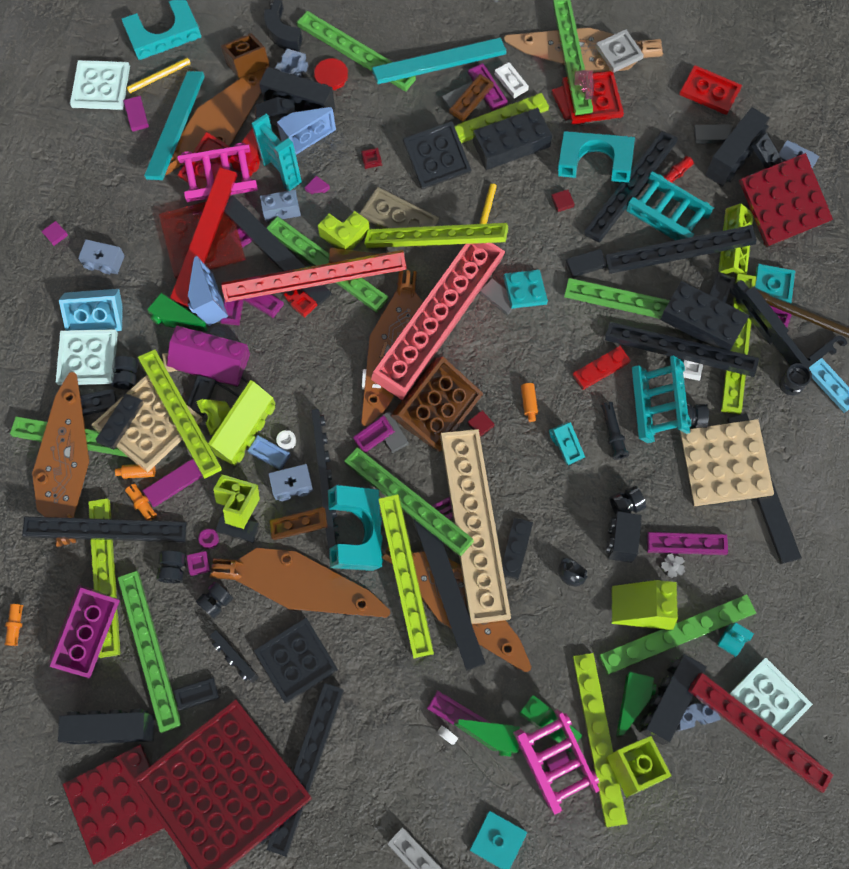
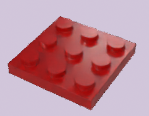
(605, 99)

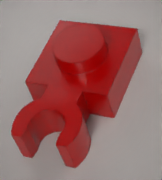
(301, 303)

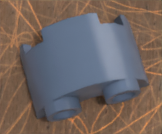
(293, 63)
(697, 712)

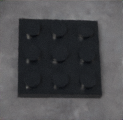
(437, 155)
(296, 660)

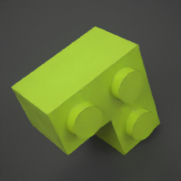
(346, 234)
(238, 498)

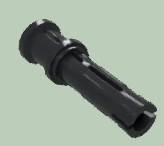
(616, 439)

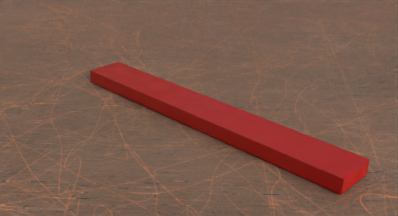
(204, 232)

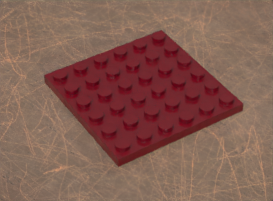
(221, 790)

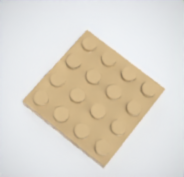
(151, 431)
(726, 463)

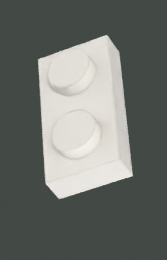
(511, 80)

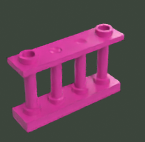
(194, 192)
(536, 759)

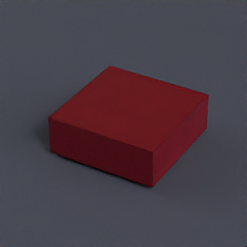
(371, 158)
(562, 200)
(481, 422)

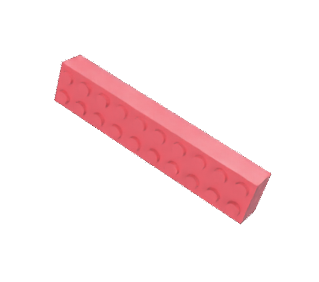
(436, 318)

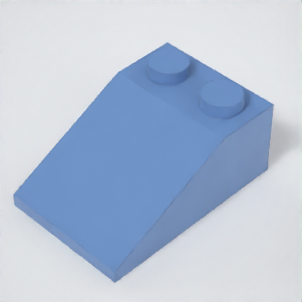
(306, 127)
(205, 295)

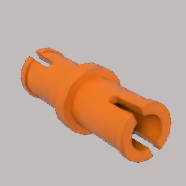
(141, 502)
(13, 625)

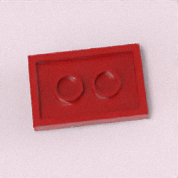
(710, 90)
(207, 143)

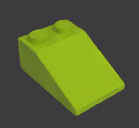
(645, 604)

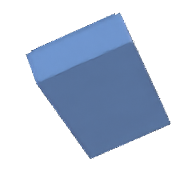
(269, 452)

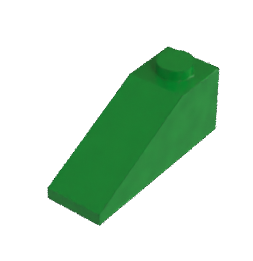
(171, 314)
(636, 695)
(541, 715)
(493, 736)

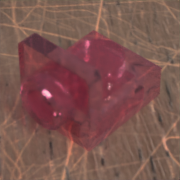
(585, 79)

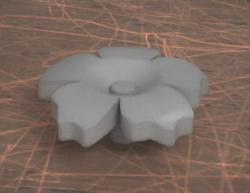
(673, 565)

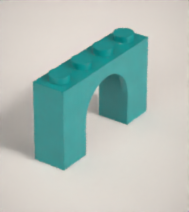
(148, 44)
(577, 144)
(366, 506)

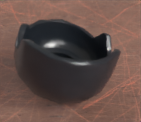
(572, 573)

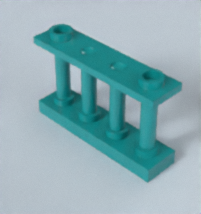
(277, 152)
(660, 222)
(643, 394)

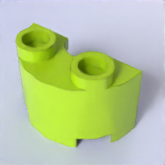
(216, 413)

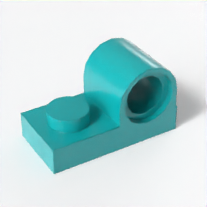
(567, 441)
(734, 638)

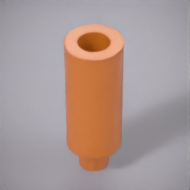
(529, 401)
(134, 471)

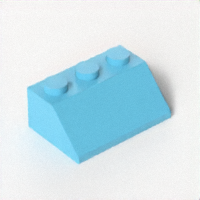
(92, 310)

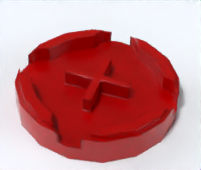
(331, 72)

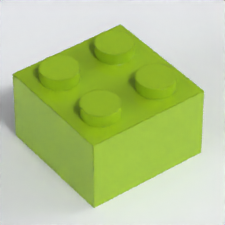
(638, 766)

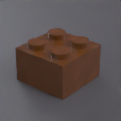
(245, 55)

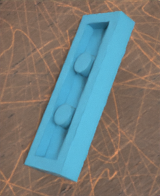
(831, 384)

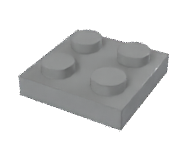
(619, 50)

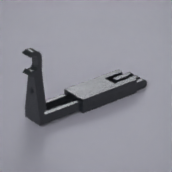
(774, 329)

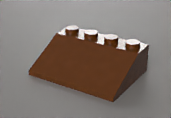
(437, 403)

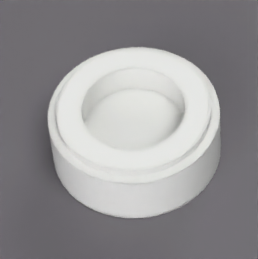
(286, 440)
(447, 735)

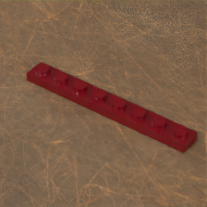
(760, 732)

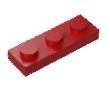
(601, 367)

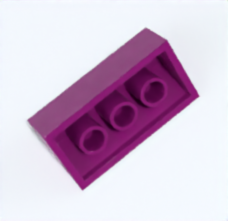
(207, 355)
(83, 631)

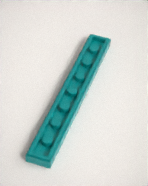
(438, 61)
(174, 126)

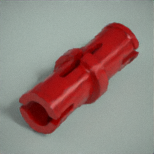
(678, 170)

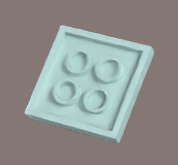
(100, 85)
(87, 354)
(771, 696)

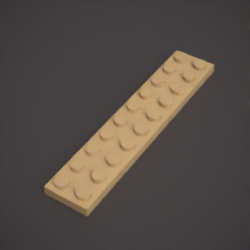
(474, 515)

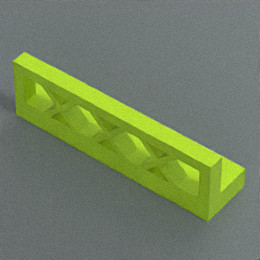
(730, 258)

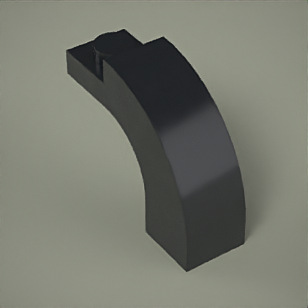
(281, 34)

